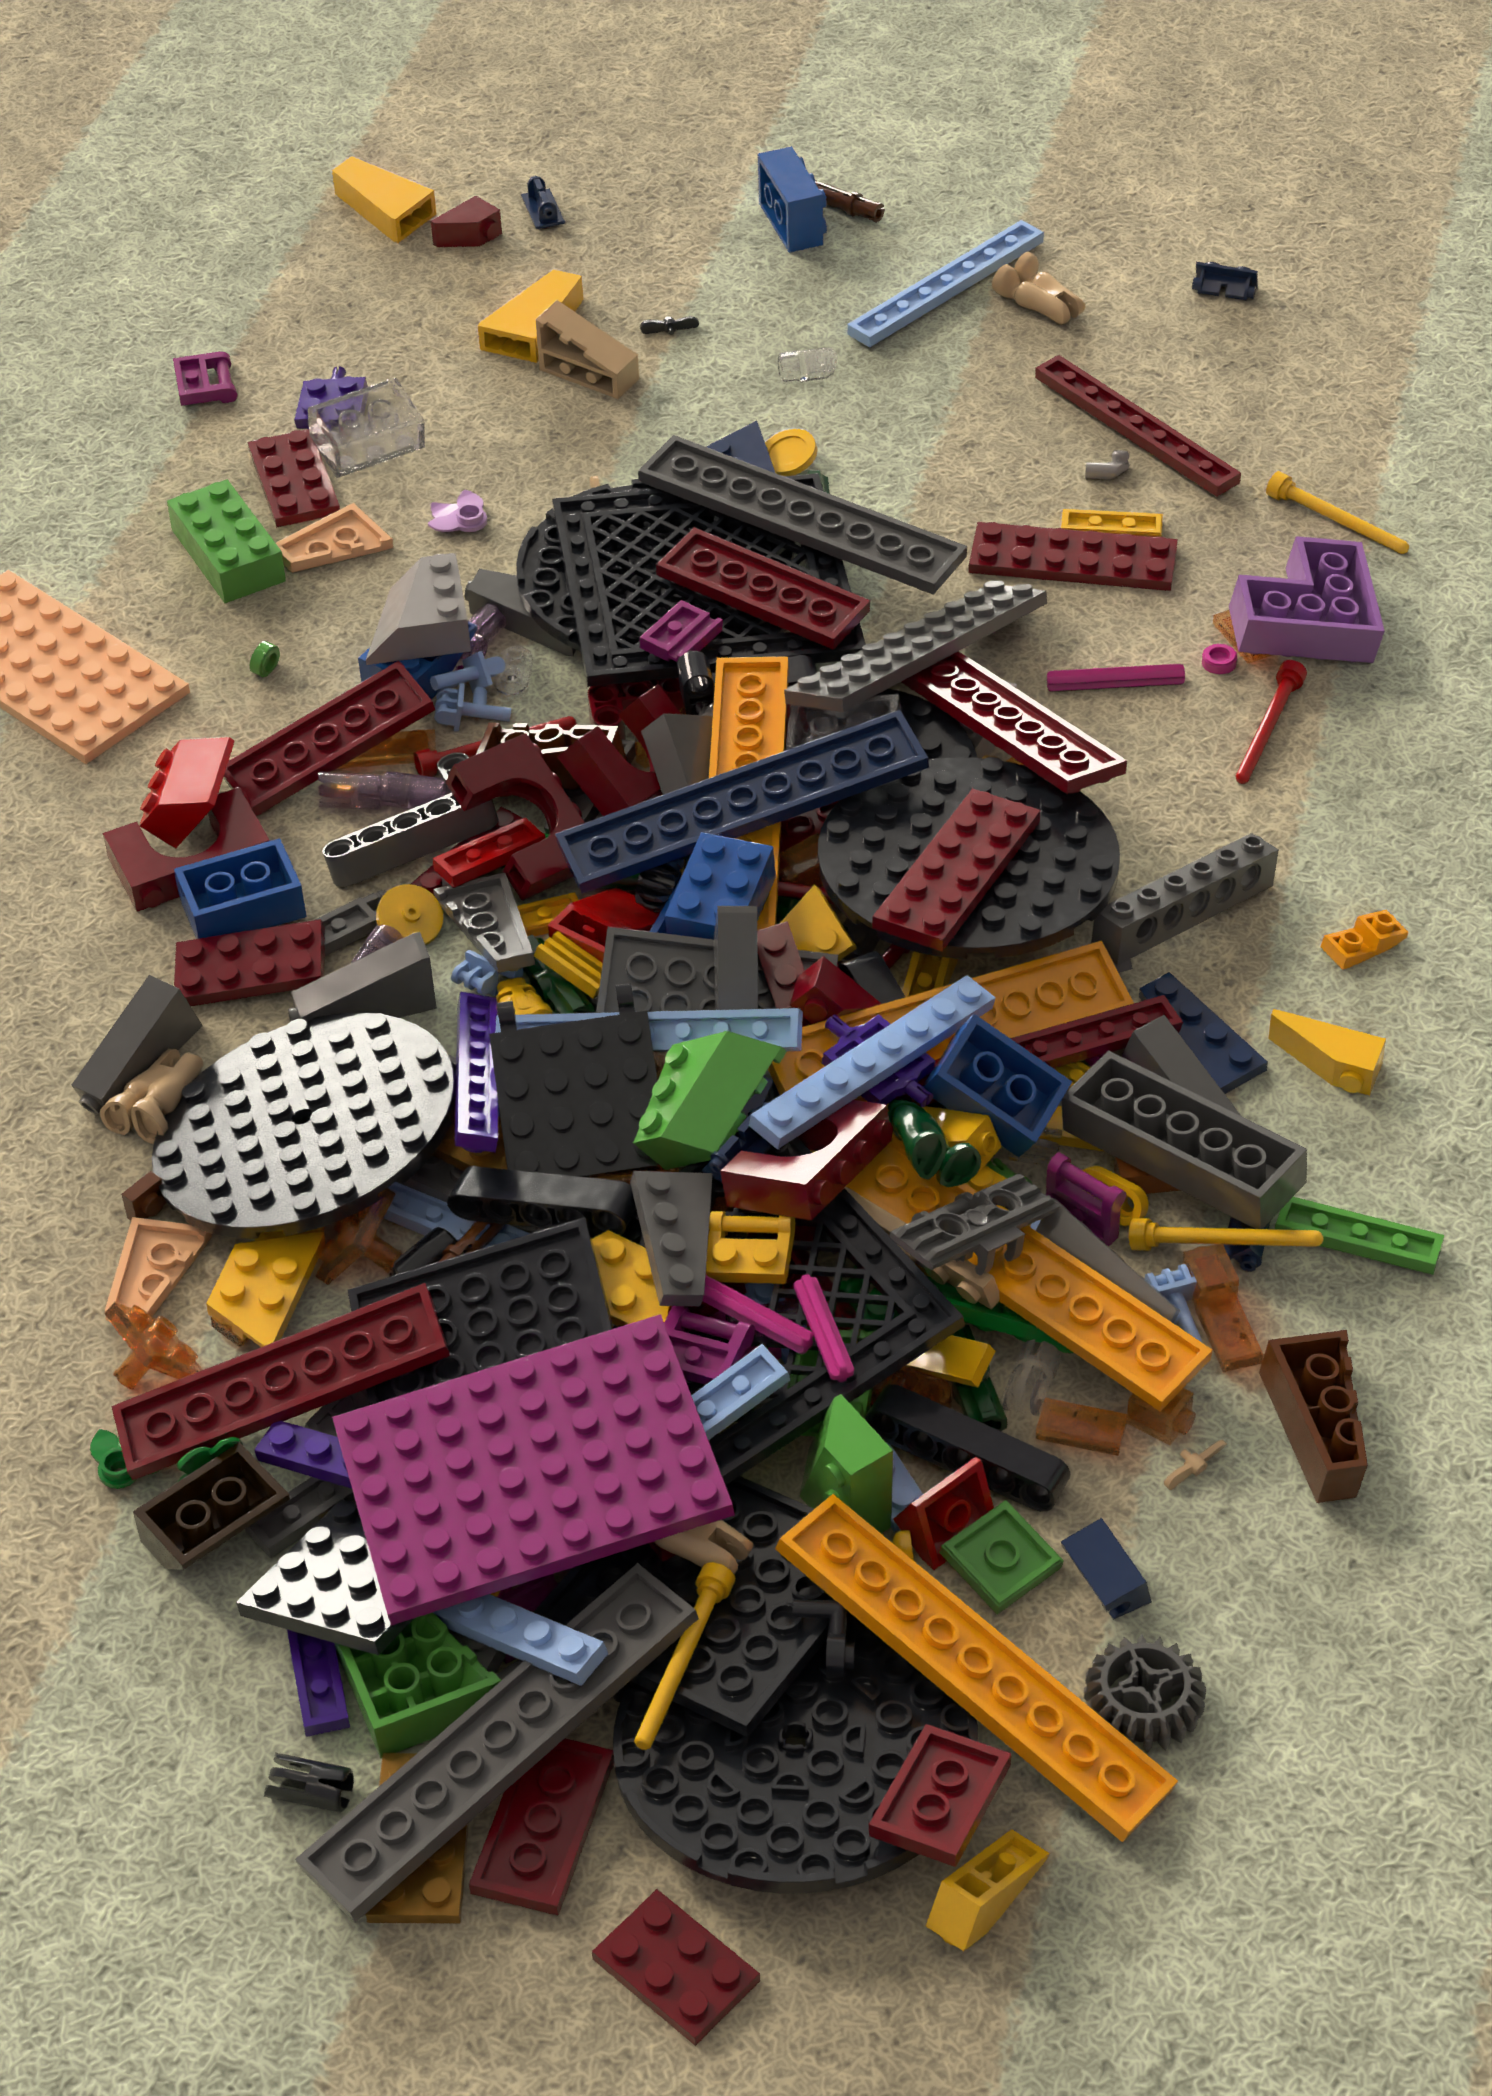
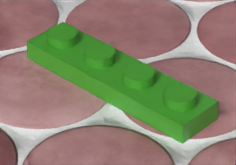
(1364, 1235)

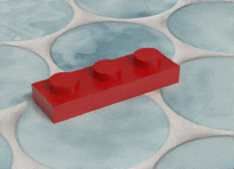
(486, 852)

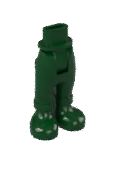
(928, 1146)

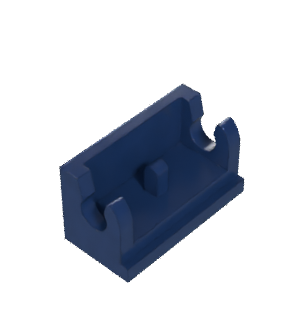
(1107, 1569)

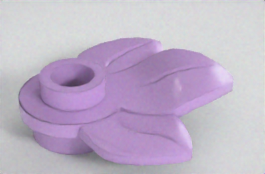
(463, 516)

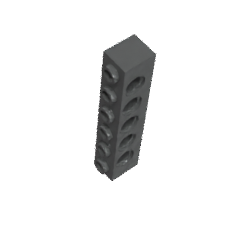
(1185, 897)

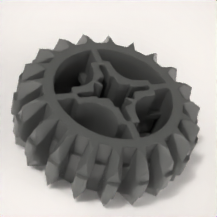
(1153, 1679)

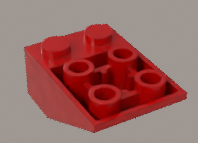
(589, 918)

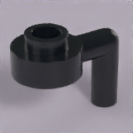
(839, 1652)

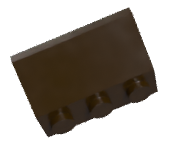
(207, 1508)

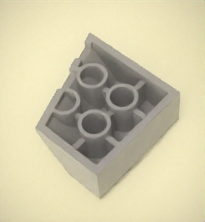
(423, 614)

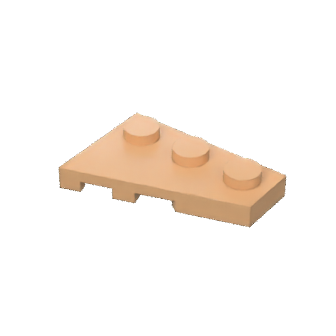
(334, 539)
(154, 1262)

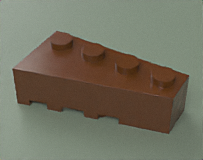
(551, 741)
(1318, 1410)

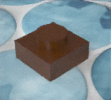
(144, 1197)

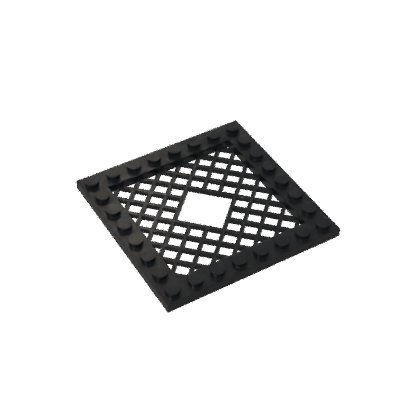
(583, 516)
(923, 1323)

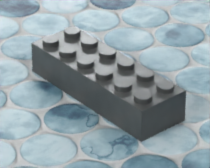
(1185, 1140)

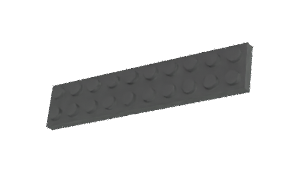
(803, 514)
(915, 647)
(490, 1748)

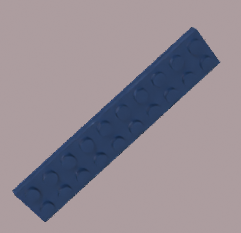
(742, 800)

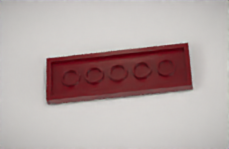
(1073, 556)
(763, 588)
(328, 737)
(956, 869)

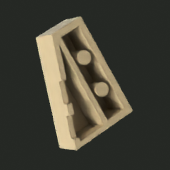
(583, 352)

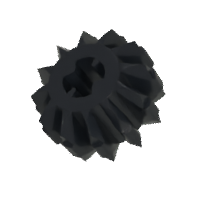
(658, 883)

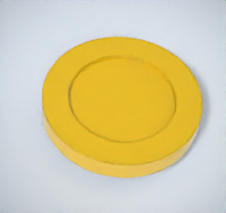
(791, 451)
(411, 911)

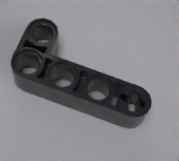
(698, 682)

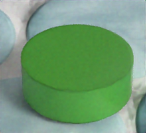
(264, 659)

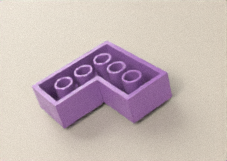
(1317, 612)

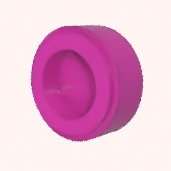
(1219, 659)

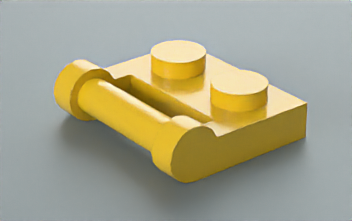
(749, 1258)

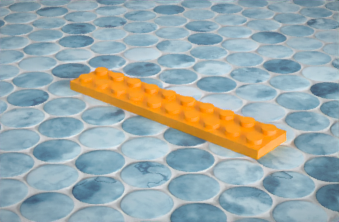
(748, 728)
(1026, 1001)
(1057, 1292)
(977, 1667)

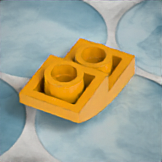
(1369, 937)

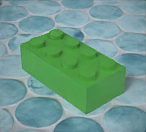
(226, 541)

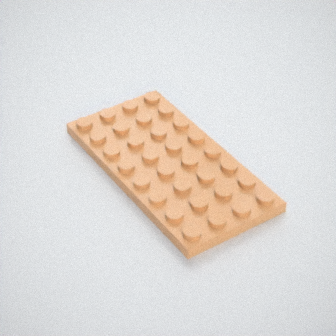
(74, 676)

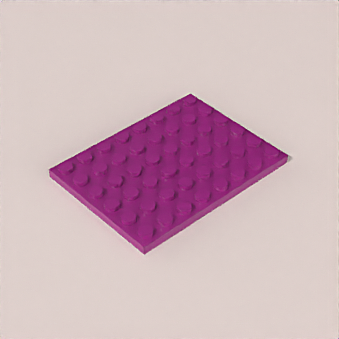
(529, 1468)

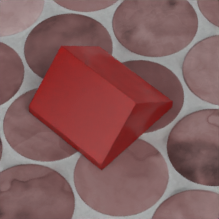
(946, 1511)

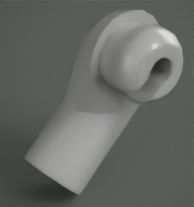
(1108, 470)

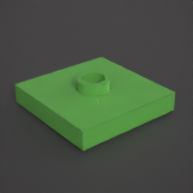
(1001, 1557)

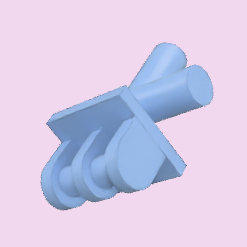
(476, 671)
(451, 706)
(480, 974)
(1177, 1288)

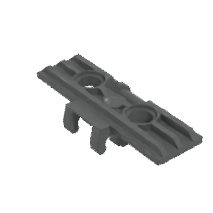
(976, 1225)

